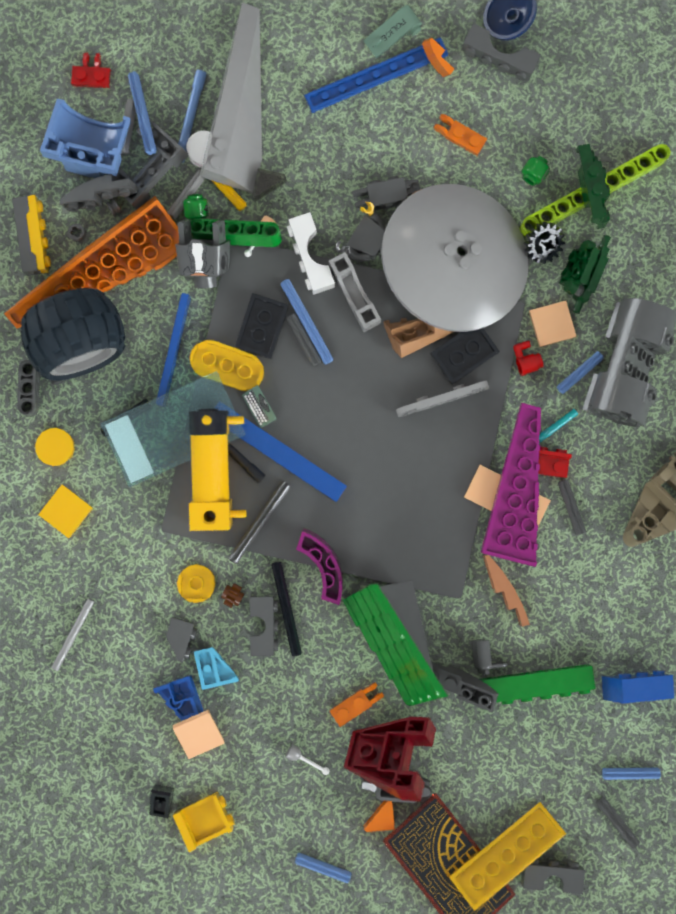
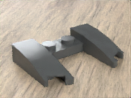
(168, 155)

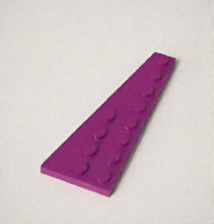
(513, 517)

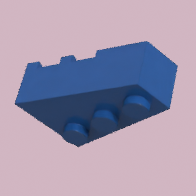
(638, 687)

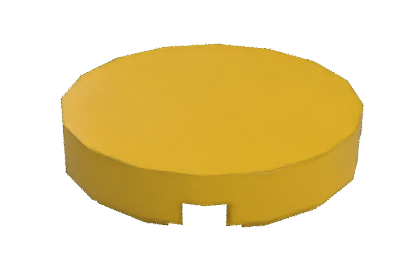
(54, 447)
(196, 583)

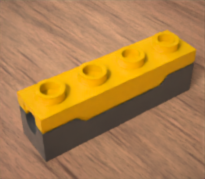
(31, 235)

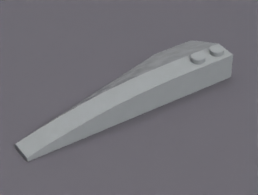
(236, 129)

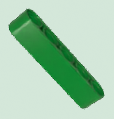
(244, 232)

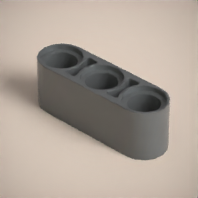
(31, 397)

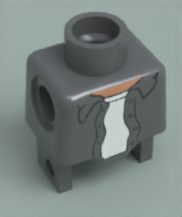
(203, 257)

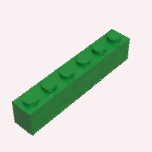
(542, 683)

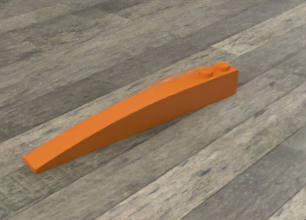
(124, 252)

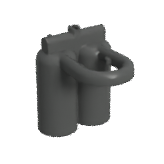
(482, 657)

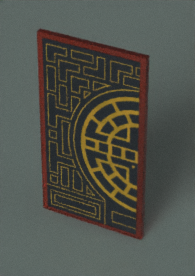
(434, 847)

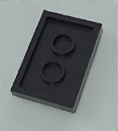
(261, 326)
(464, 354)

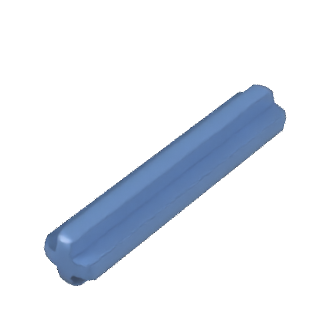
(580, 372)
(630, 773)
(323, 867)

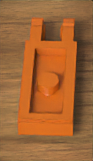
(461, 135)
(354, 705)

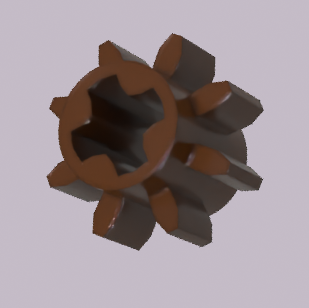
(232, 595)

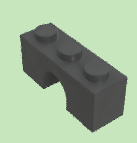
(265, 643)
(570, 875)

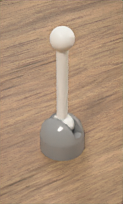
(294, 754)

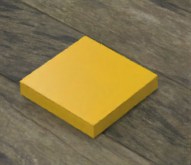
(65, 511)

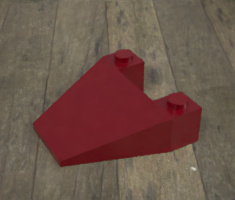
(385, 752)

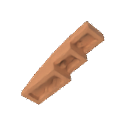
(501, 584)

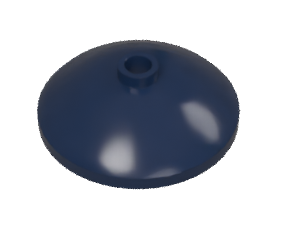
(499, 17)

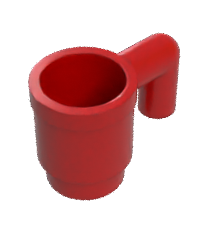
(528, 363)

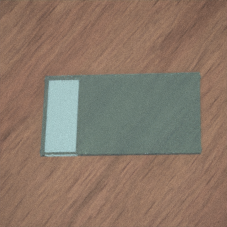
(157, 432)

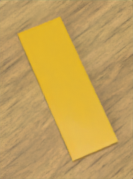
(507, 856)

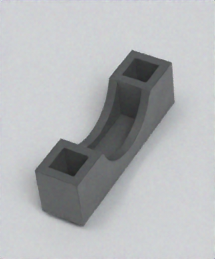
(519, 63)

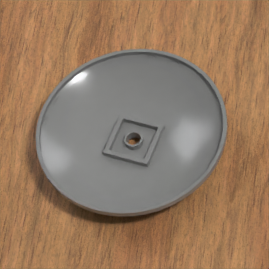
(430, 274)

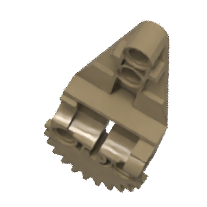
(654, 507)

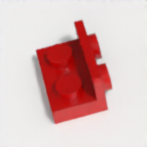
(554, 463)

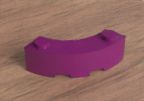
(327, 562)

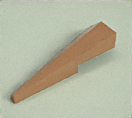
(412, 335)

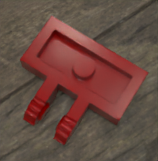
(91, 76)

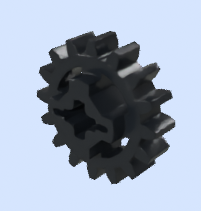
(544, 233)

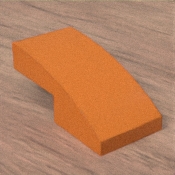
(434, 53)

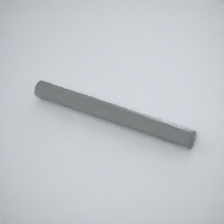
(72, 635)

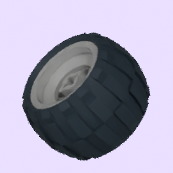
(72, 334)

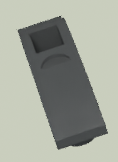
(94, 191)
(466, 686)

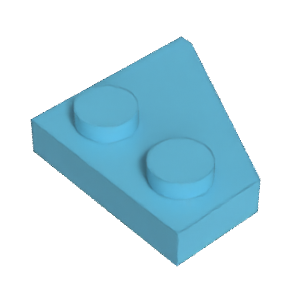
(213, 669)

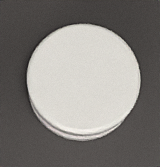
(197, 146)

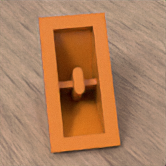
(381, 819)

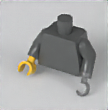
(367, 238)

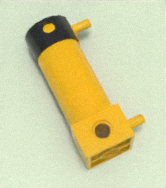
(210, 470)

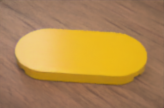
(235, 367)

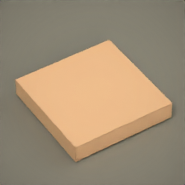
(552, 324)
(198, 734)

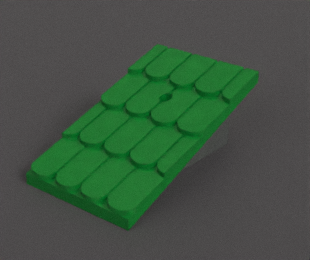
(396, 634)

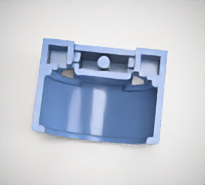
(84, 143)

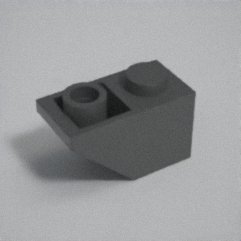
(179, 637)

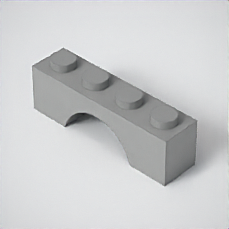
(354, 293)

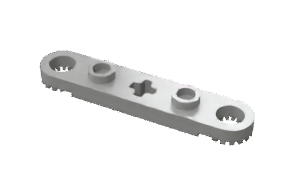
(425, 403)

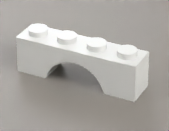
(318, 275)

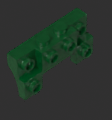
(593, 185)

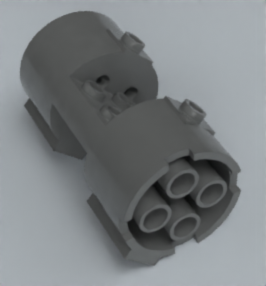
(639, 332)

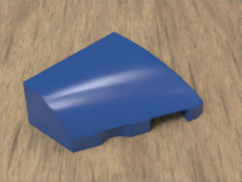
(183, 703)

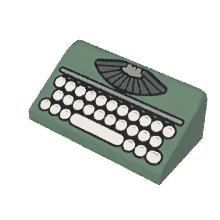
(259, 406)

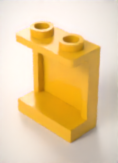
(203, 820)

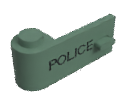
(392, 30)

